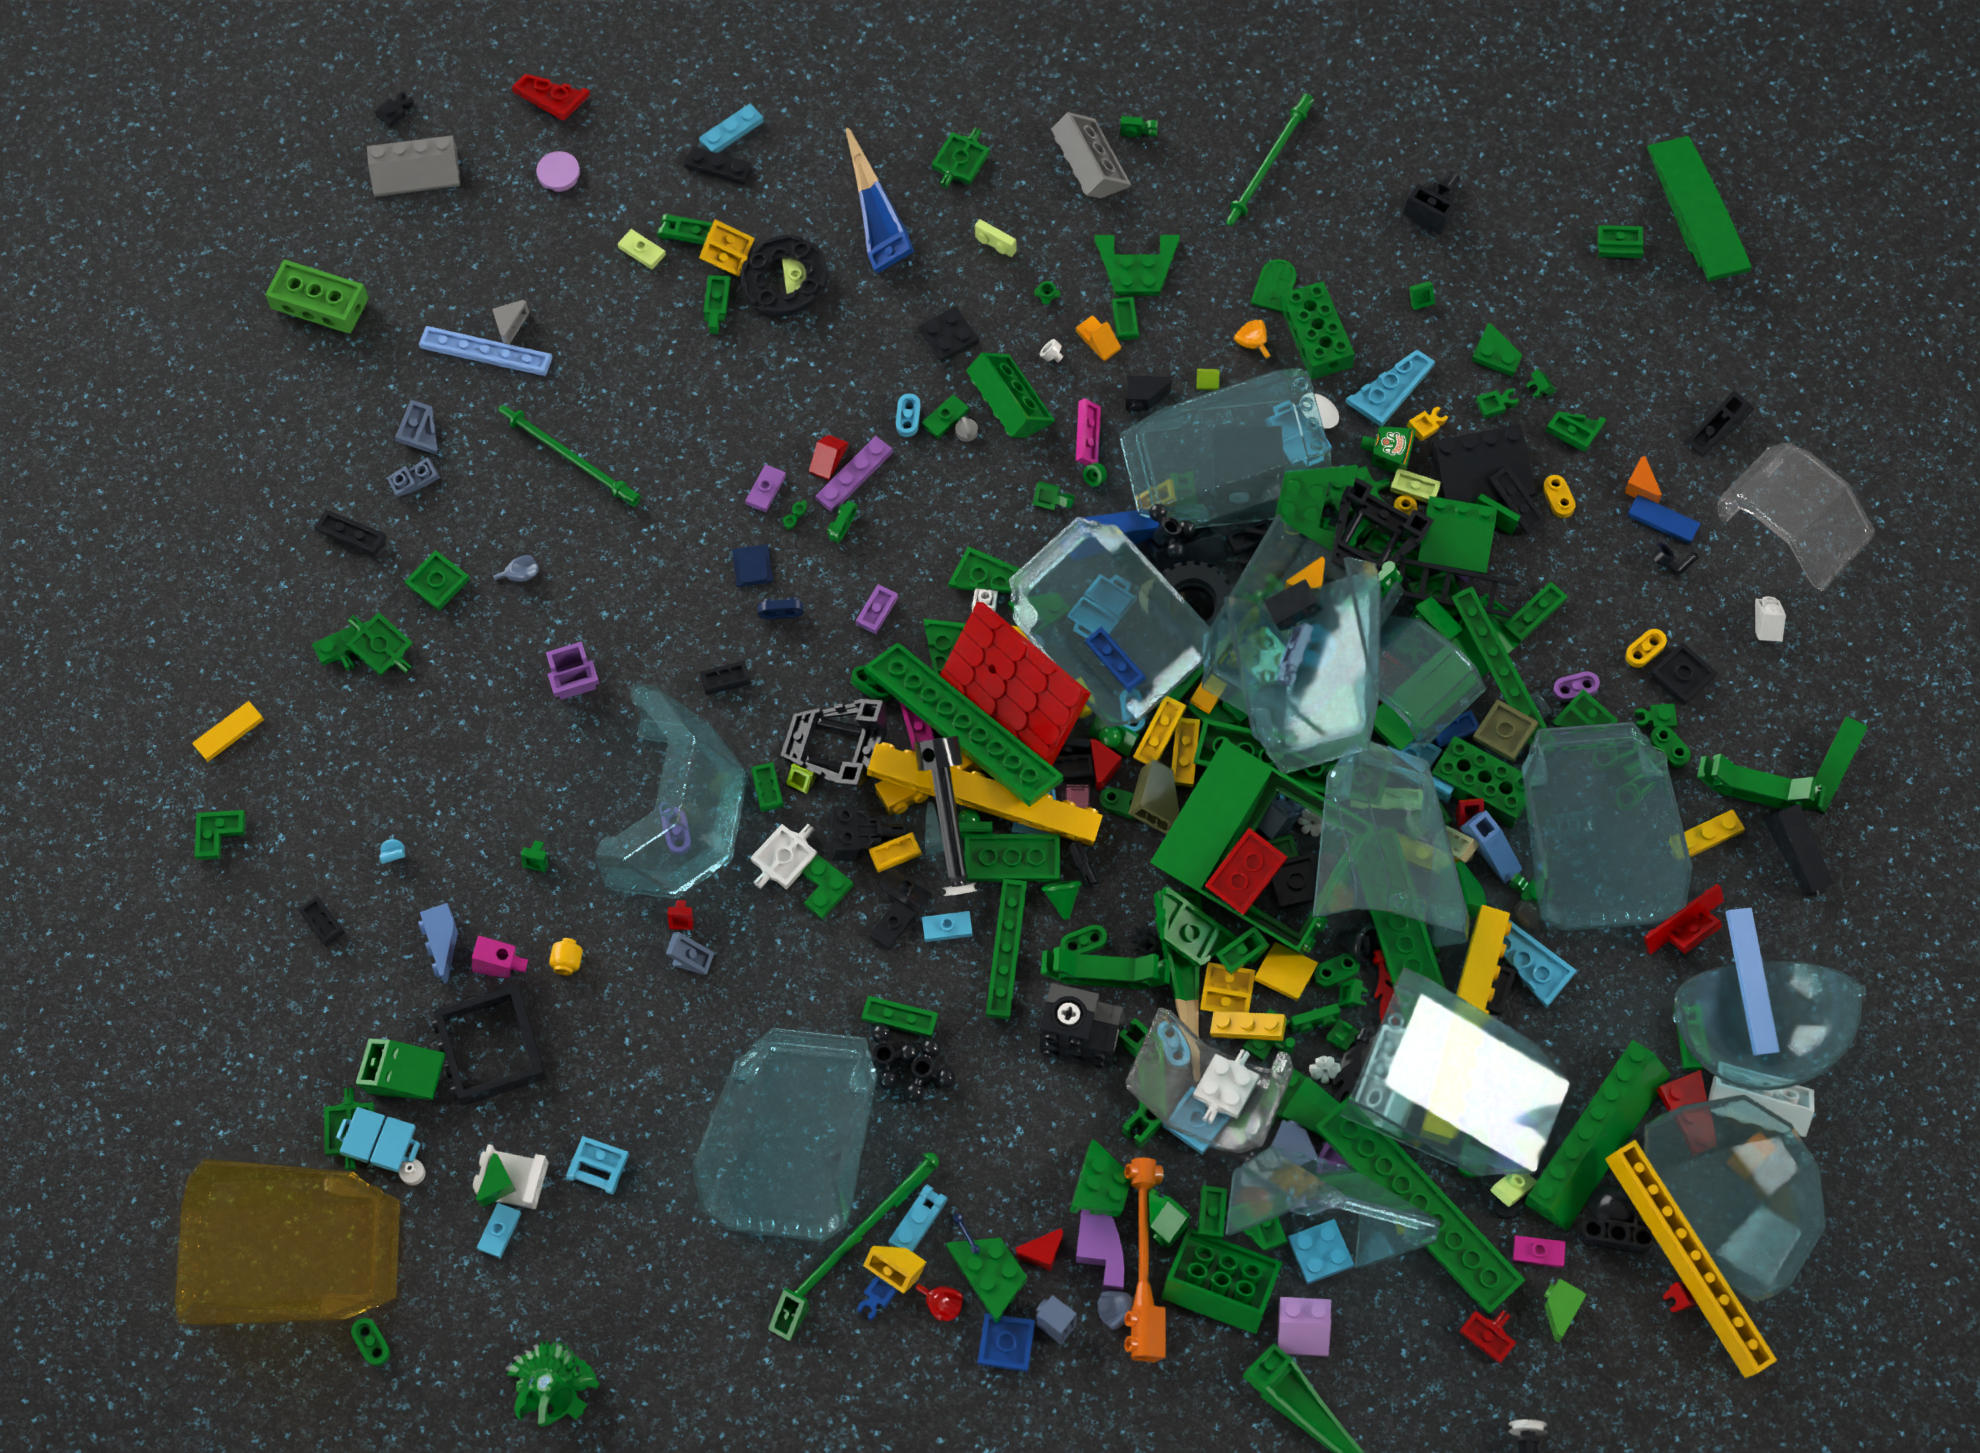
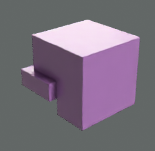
(571, 671)

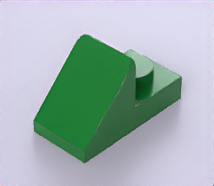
(1243, 950)

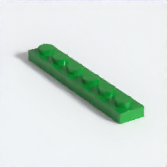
(1006, 949)

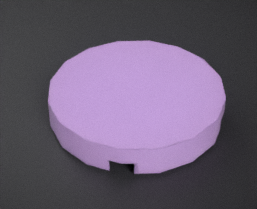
(558, 171)

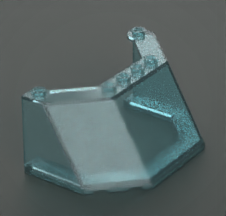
(694, 808)

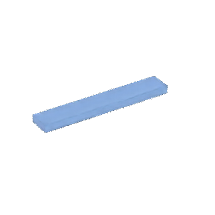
(485, 351)
(1752, 981)

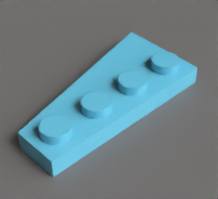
(1391, 388)
(1536, 965)

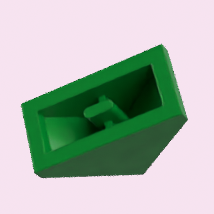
(495, 1183)
(788, 1314)

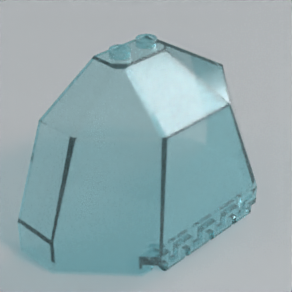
(1741, 1188)

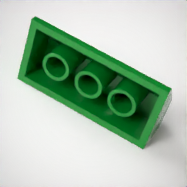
(1009, 394)

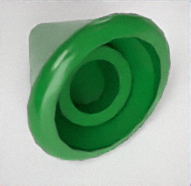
(1062, 896)

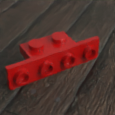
(1688, 925)

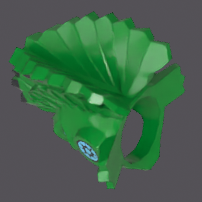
(550, 1377)

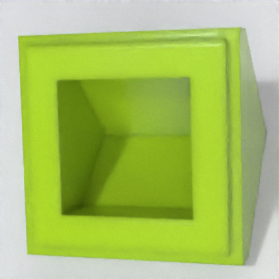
(1207, 379)
(800, 778)

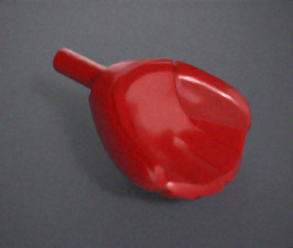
(943, 1301)

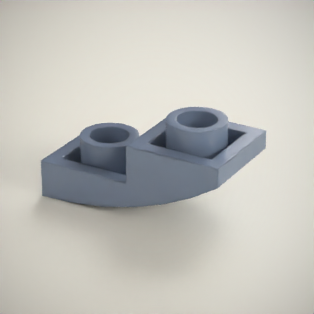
(413, 479)

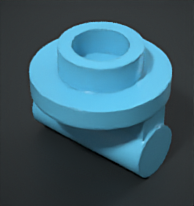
(391, 851)

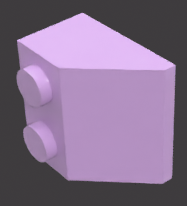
(1304, 1326)

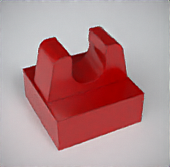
(680, 916)
(1683, 1297)

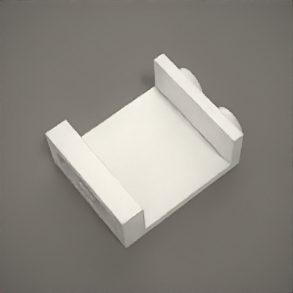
(524, 1172)

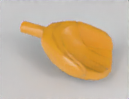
(1253, 336)

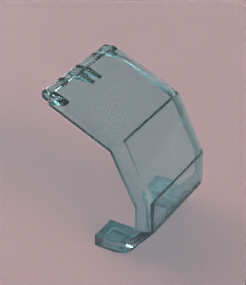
(1425, 677)

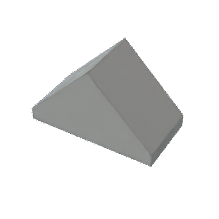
(510, 319)

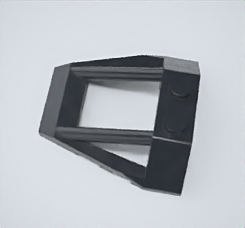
(1382, 515)
(871, 731)

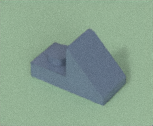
(689, 954)

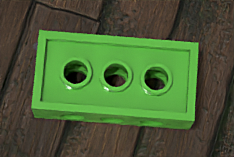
(317, 296)

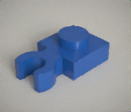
(878, 1293)

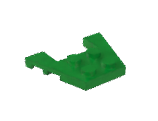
(1137, 273)
(1304, 498)

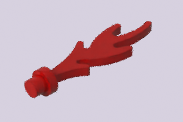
(1382, 989)

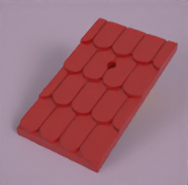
(1015, 682)

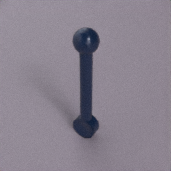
(958, 1219)

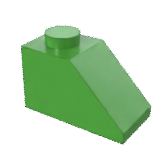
(1562, 1306)

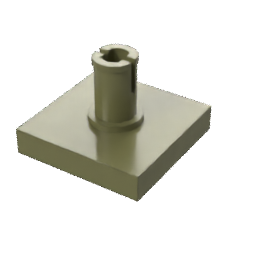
(1505, 730)

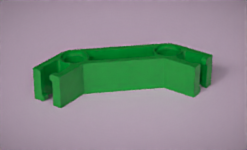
(1760, 786)
(1105, 971)
(1139, 1117)

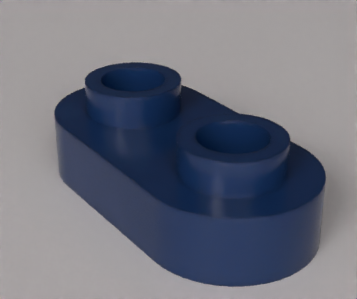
(778, 609)

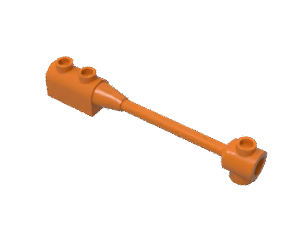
(1146, 1320)

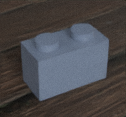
(1056, 1319)

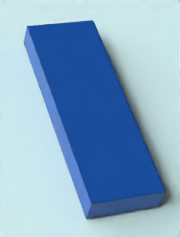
(1663, 519)
(1115, 659)

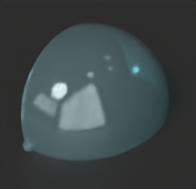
(1812, 1013)

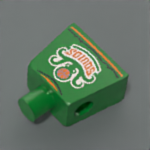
(1390, 448)

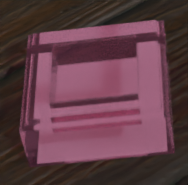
(1078, 794)

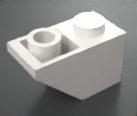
(1769, 619)

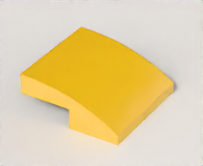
(726, 248)
(1286, 971)
(1226, 991)

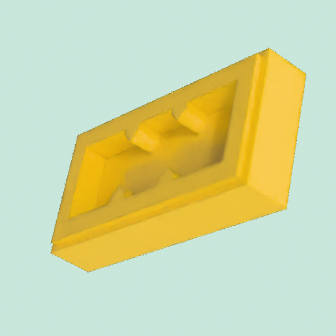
(895, 852)

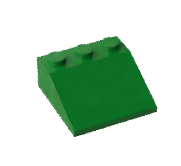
(1458, 535)

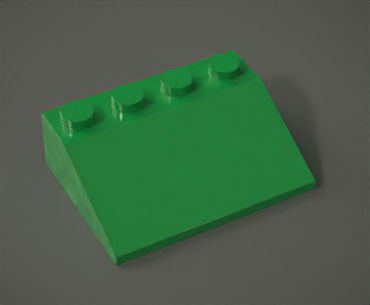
(1221, 1281)

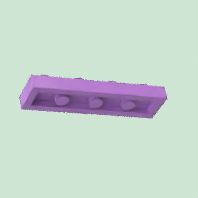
(854, 474)

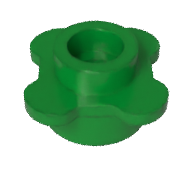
(1046, 287)

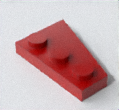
(553, 98)
(1683, 1091)

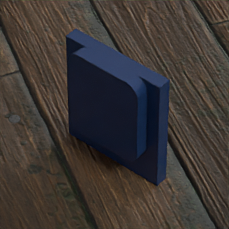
(752, 565)

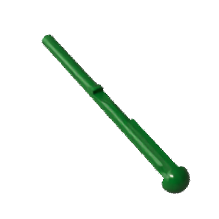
(895, 1198)

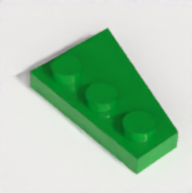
(982, 572)
(941, 640)

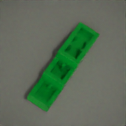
(1839, 758)

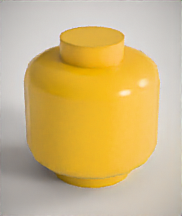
(565, 957)

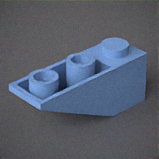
(1493, 845)
(442, 937)

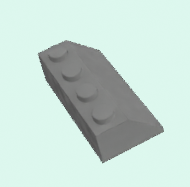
(1090, 155)
(413, 166)

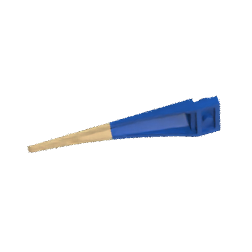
(884, 231)

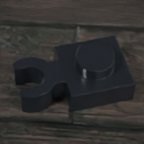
(393, 111)

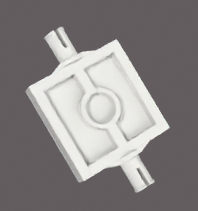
(783, 856)
(1226, 1086)

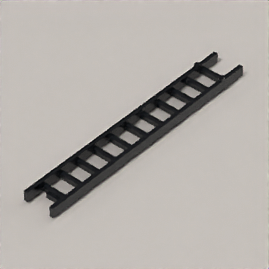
(1448, 570)

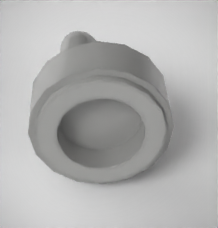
(966, 429)

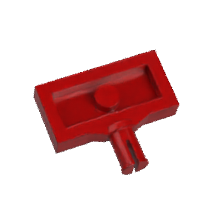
(1489, 1335)

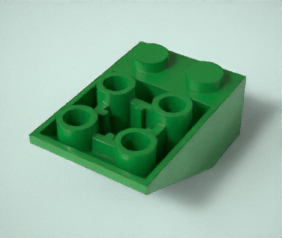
(399, 1070)

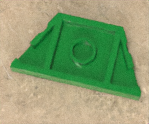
(1190, 929)
(1101, 1184)
(991, 1273)

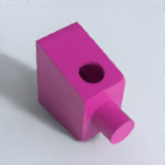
(496, 958)

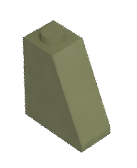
(1155, 797)

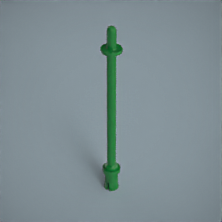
(1298, 114)
(618, 488)

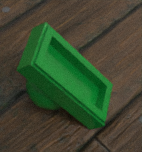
(1114, 737)
(970, 823)

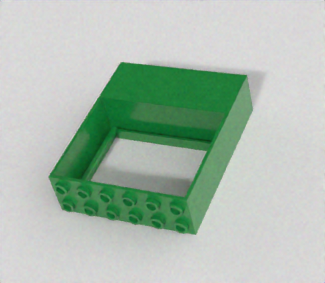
(1221, 808)

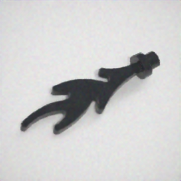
(1348, 1071)

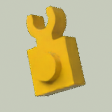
(1426, 424)

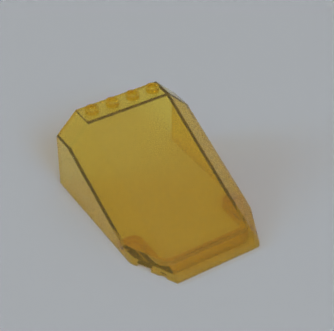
(283, 1245)

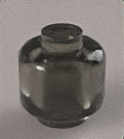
(1527, 916)

